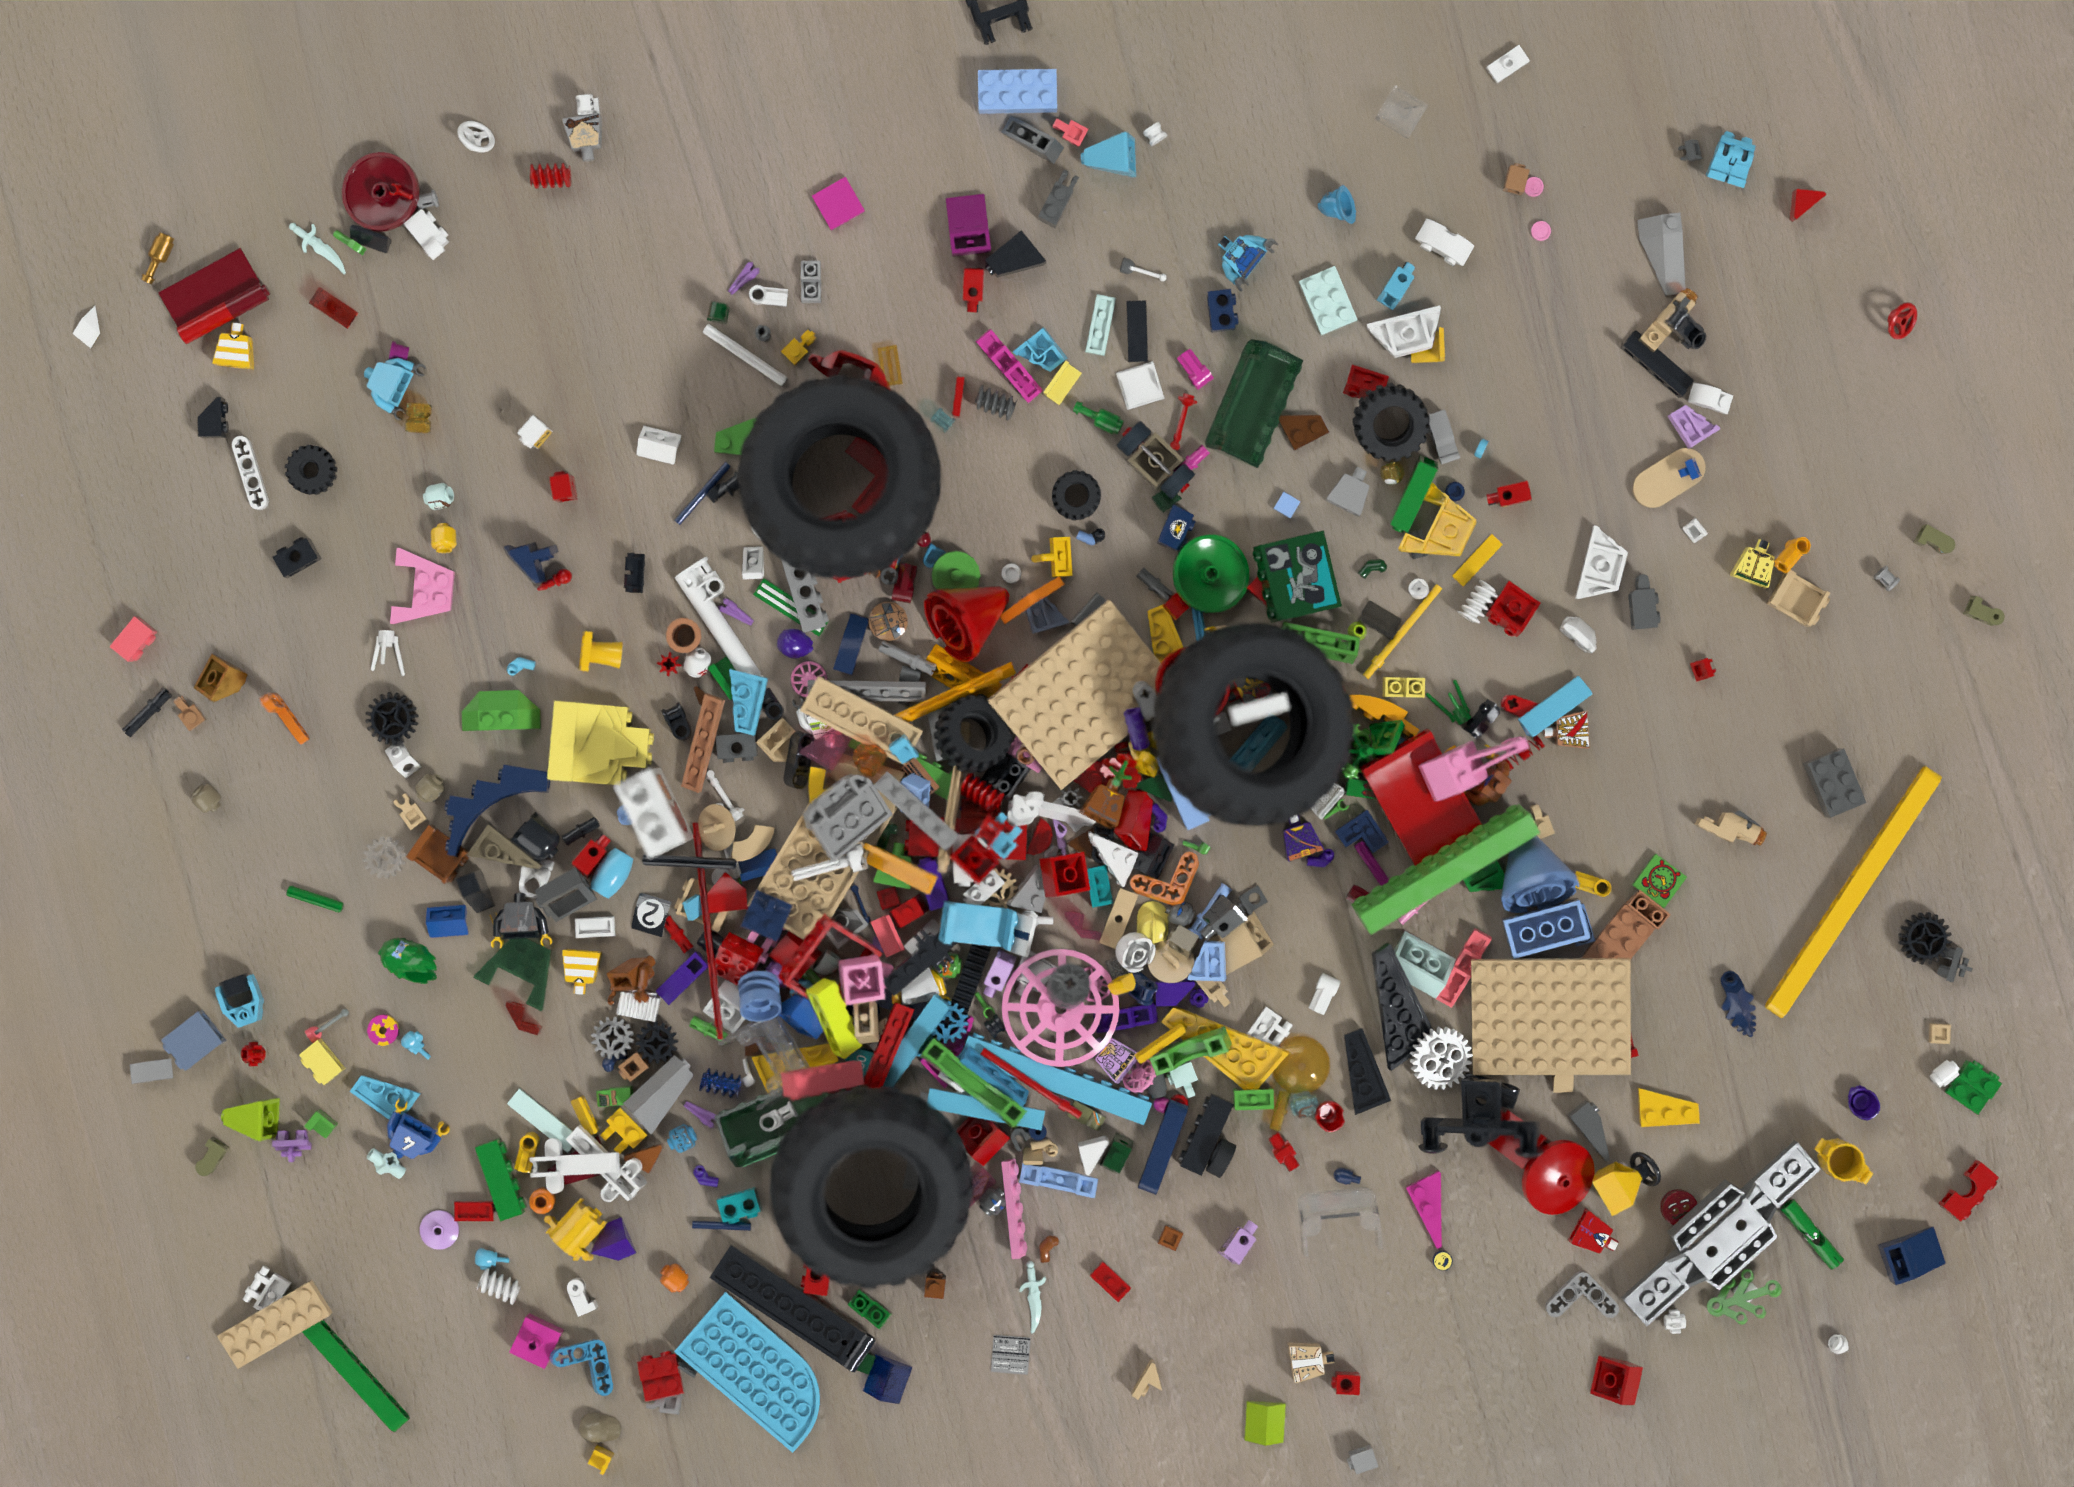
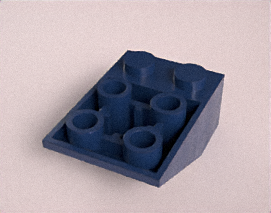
(1911, 1255)

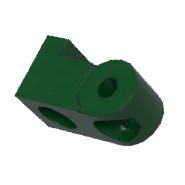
(718, 312)

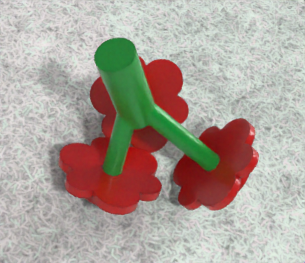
(1127, 773)

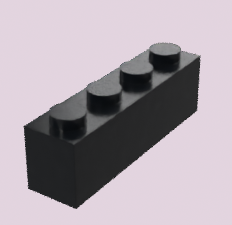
(1206, 1133)

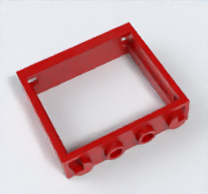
(809, 944)

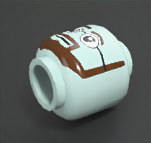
(438, 496)

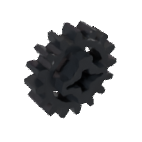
(657, 1051)

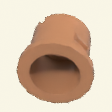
(672, 635)

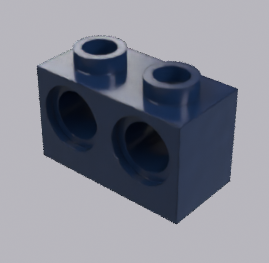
(1217, 310)

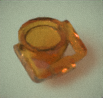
(869, 758)

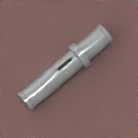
(914, 661)

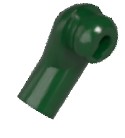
(1372, 565)

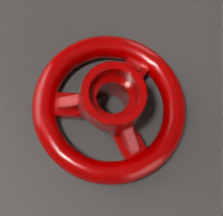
(1900, 319)

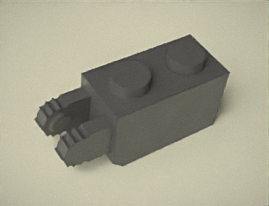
(1057, 201)
(1643, 605)

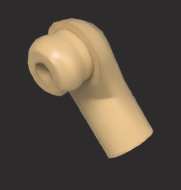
(1046, 1145)

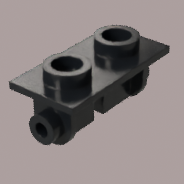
(635, 581)
(1487, 711)

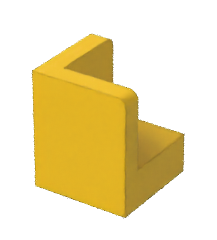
(600, 1458)

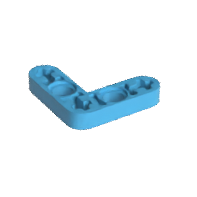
(587, 1354)

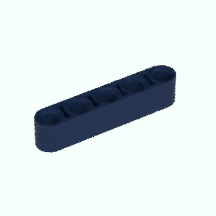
(1163, 1146)

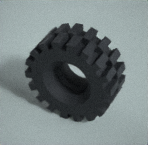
(325, 465)

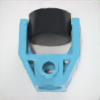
(236, 986)

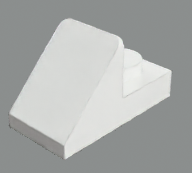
(753, 563)

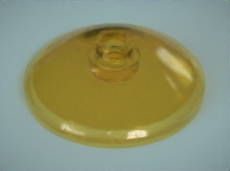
(1316, 1061)

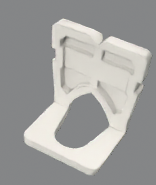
(541, 875)

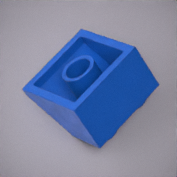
(801, 1016)

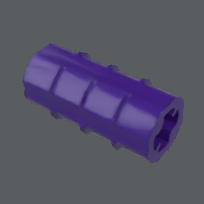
(1136, 728)

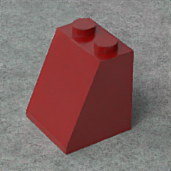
(1507, 1144)

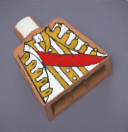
(1570, 730)

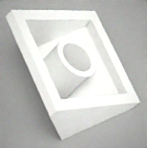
(1091, 1152)

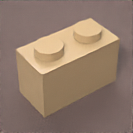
(866, 1022)

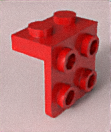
(736, 958)

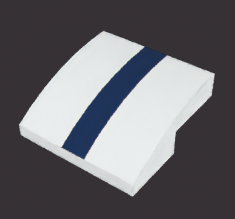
(1023, 935)

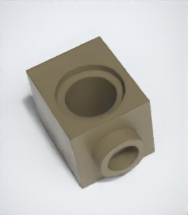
(1183, 940)

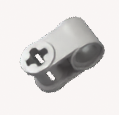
(1145, 701)

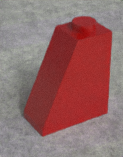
(1135, 820)

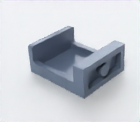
(193, 1040)

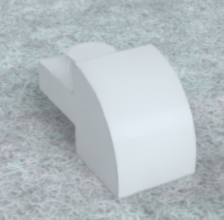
(1710, 397)

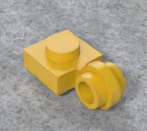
(795, 351)

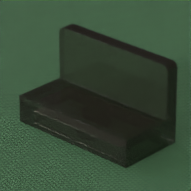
(1379, 620)

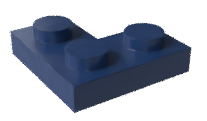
(1364, 827)

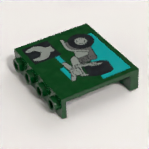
(1296, 576)

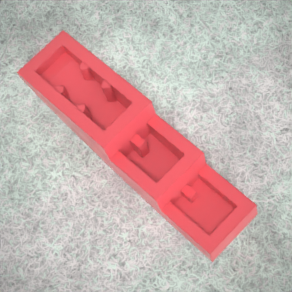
(1461, 970)

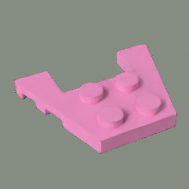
(431, 588)

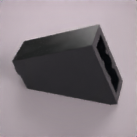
(1014, 256)
(476, 891)

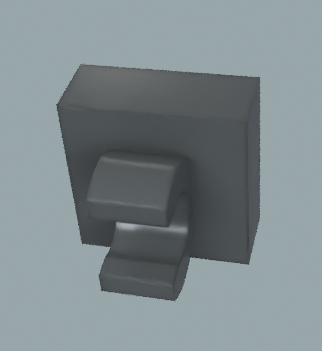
(1692, 149)

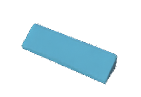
(1554, 707)
(1259, 742)

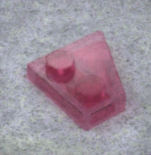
(827, 749)

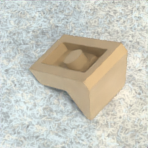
(1149, 1376)

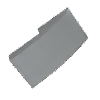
(811, 281)
(151, 1071)

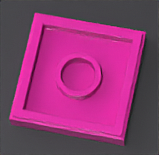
(838, 203)

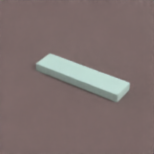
(540, 1118)

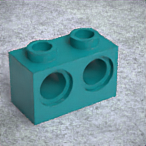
(737, 1200)

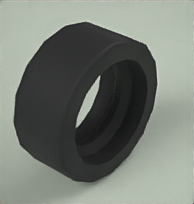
(1221, 1158)

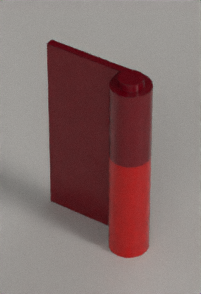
(214, 296)

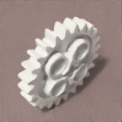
(1425, 1052)

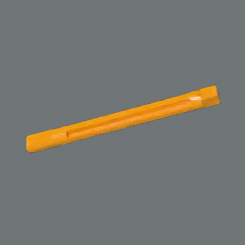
(950, 696)

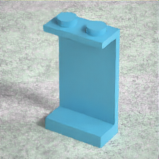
(978, 925)

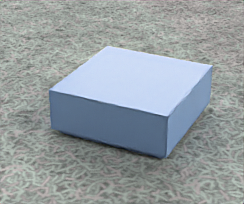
(1286, 505)

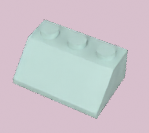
(1424, 964)

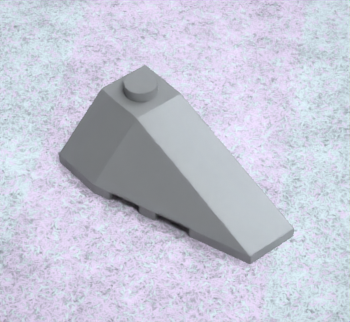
(1664, 246)

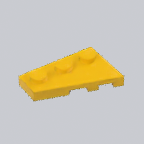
(1665, 1110)

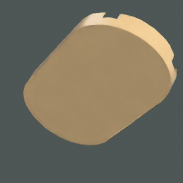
(1662, 480)

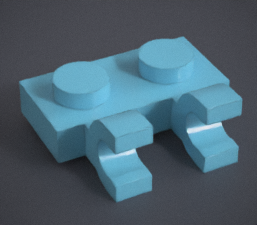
(1004, 843)

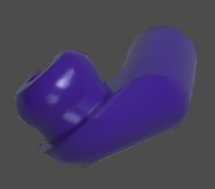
(1160, 818)
(703, 1177)

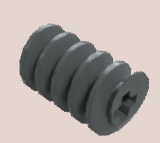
(995, 403)

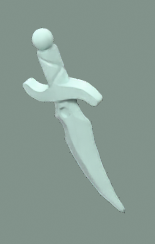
(318, 246)
(1033, 1296)

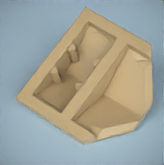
(776, 741)

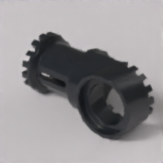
(719, 490)

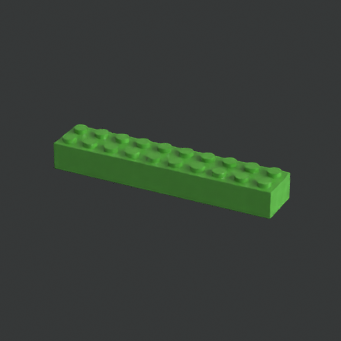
(1445, 868)

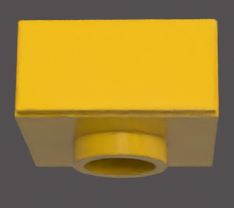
(1436, 354)

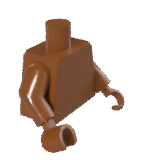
(631, 976)

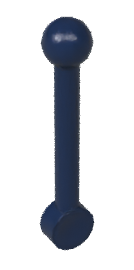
(855, 888)

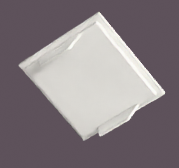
(1140, 385)

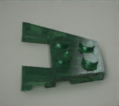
(525, 960)

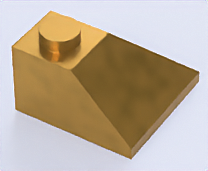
(220, 679)

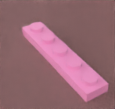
(1014, 1208)

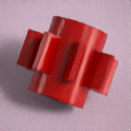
(665, 668)
(253, 1054)

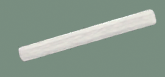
(745, 355)

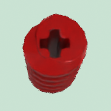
(551, 176)
(981, 795)

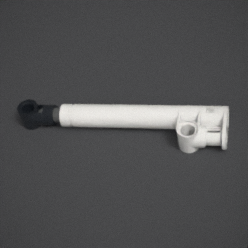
(696, 587)

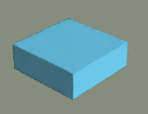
(693, 907)

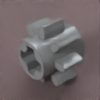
(1074, 794)

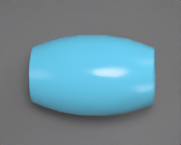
(611, 873)

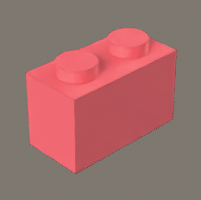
(134, 639)

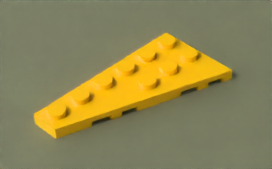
(1248, 1059)

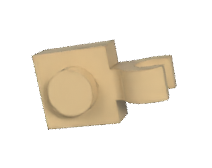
(1542, 822)

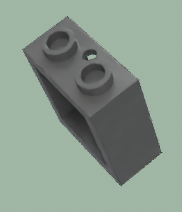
(560, 886)

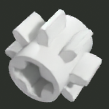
(1674, 1321)

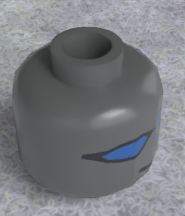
(1180, 914)
(992, 1201)

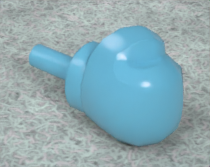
(413, 1043)
(488, 1258)

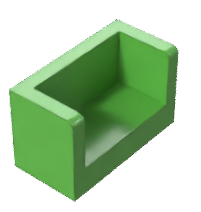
(1253, 1099)

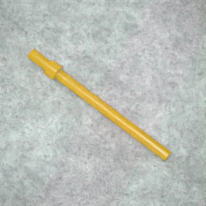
(1378, 661)

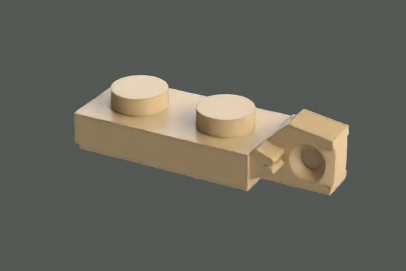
(1214, 990)

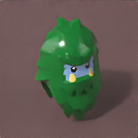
(408, 960)

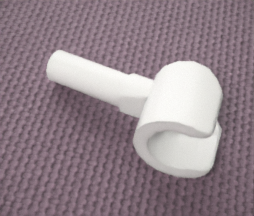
(749, 1080)

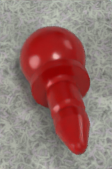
(562, 577)

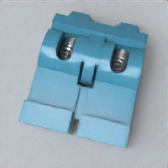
(1734, 152)

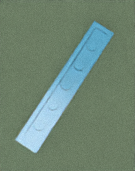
(916, 1038)
(968, 1106)

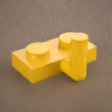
(1059, 556)

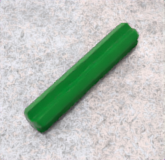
(314, 899)

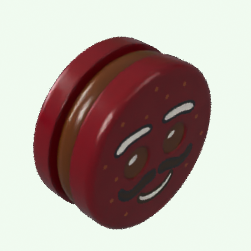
(1676, 1205)

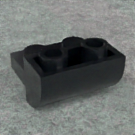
(1006, 776)

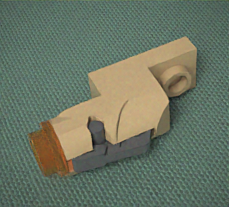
(1658, 329)
(1734, 825)

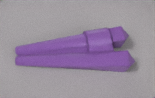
(744, 277)
(734, 611)
(704, 1115)

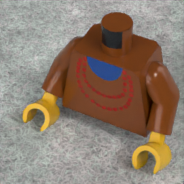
(1493, 786)

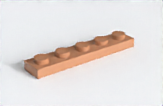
(703, 743)

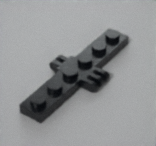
(929, 953)

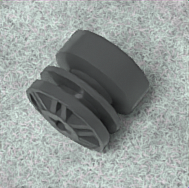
(1057, 987)

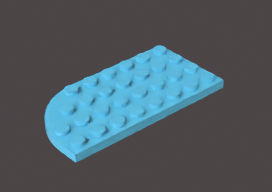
(754, 1370)

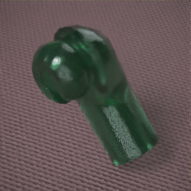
(884, 838)

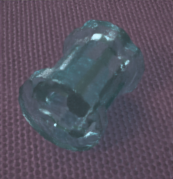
(942, 420)

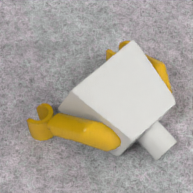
(922, 989)

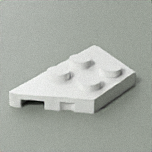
(1407, 332)
(1601, 566)

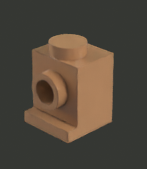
(625, 1070)

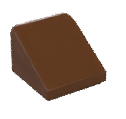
(699, 694)

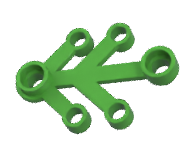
(1740, 1298)

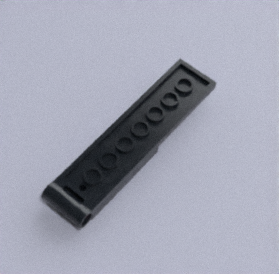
(793, 1308)

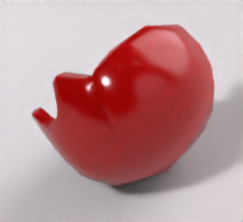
(1329, 1116)

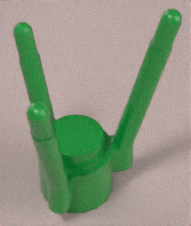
(1460, 712)

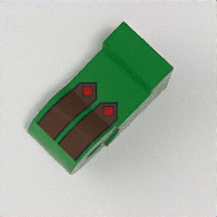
(1358, 788)

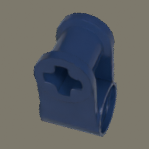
(1143, 992)

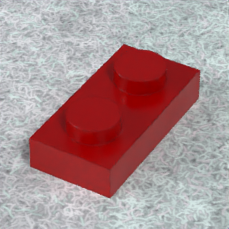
(1110, 1281)

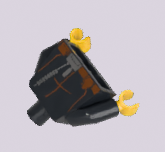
(519, 921)

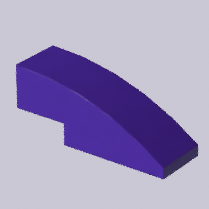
(1129, 1017)

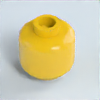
(443, 538)

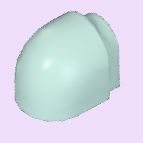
(827, 963)

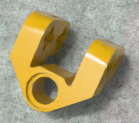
(1146, 762)

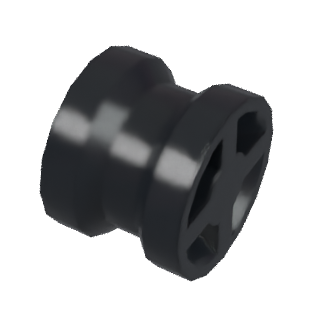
(995, 1026)

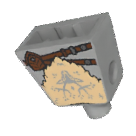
(584, 134)

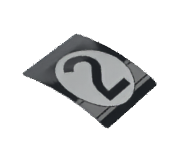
(650, 914)

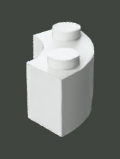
(1447, 244)

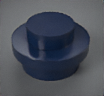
(1455, 491)

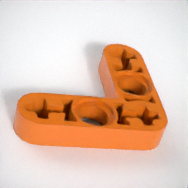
(1031, 599)
(275, 704)
(1173, 887)

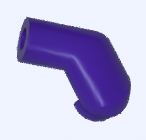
(1321, 861)

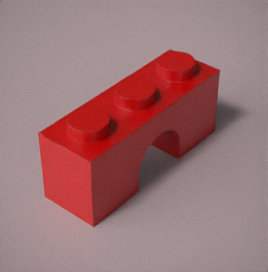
(1981, 1181)

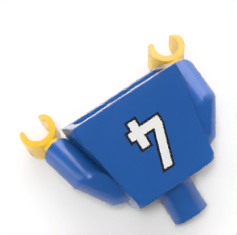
(410, 1135)

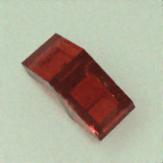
(518, 1013)

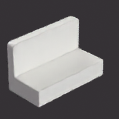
(658, 445)

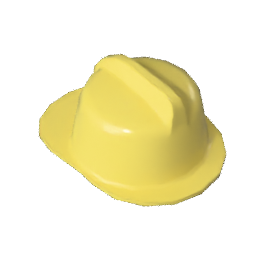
(1153, 921)

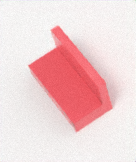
(887, 935)

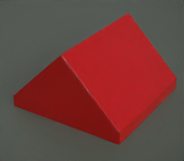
(972, 862)
(783, 952)

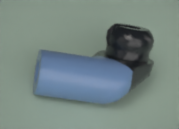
(1092, 538)

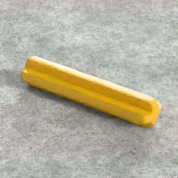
(1160, 1043)

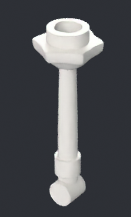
(736, 812)

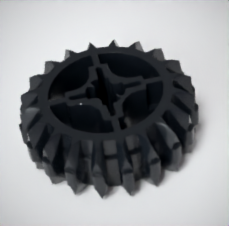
(397, 711)
(1923, 930)

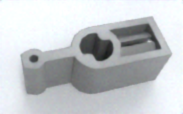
(1443, 437)

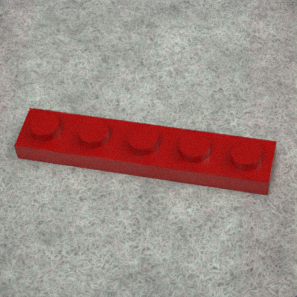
(887, 1046)

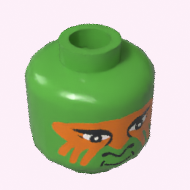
(953, 969)

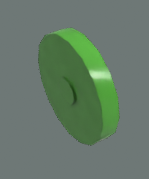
(955, 570)

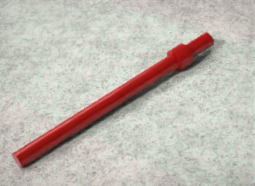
(1063, 1104)

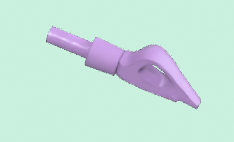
(1060, 835)

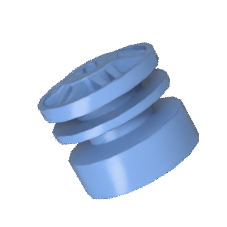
(759, 996)

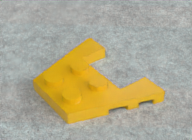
(1448, 532)

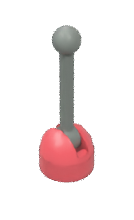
(314, 1033)

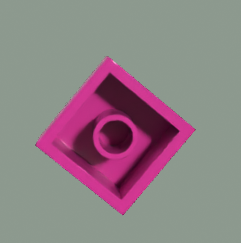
(536, 1340)

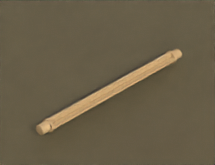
(953, 802)

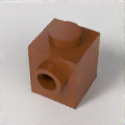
(935, 1285)

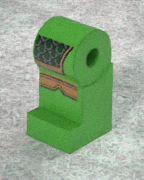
(613, 1096)

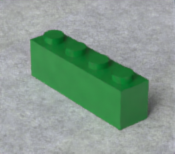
(500, 1179)

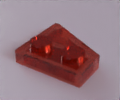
(973, 816)

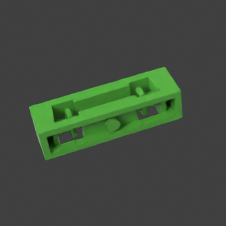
(1327, 642)

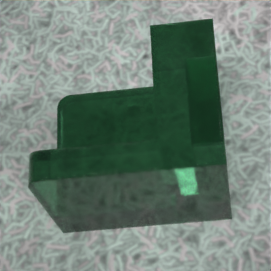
(1163, 502)

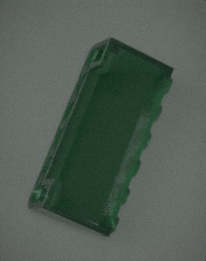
(1253, 402)
(745, 1138)

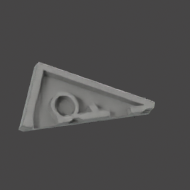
(1031, 891)

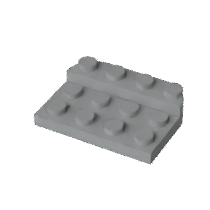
(845, 814)

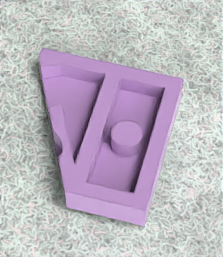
(1691, 426)

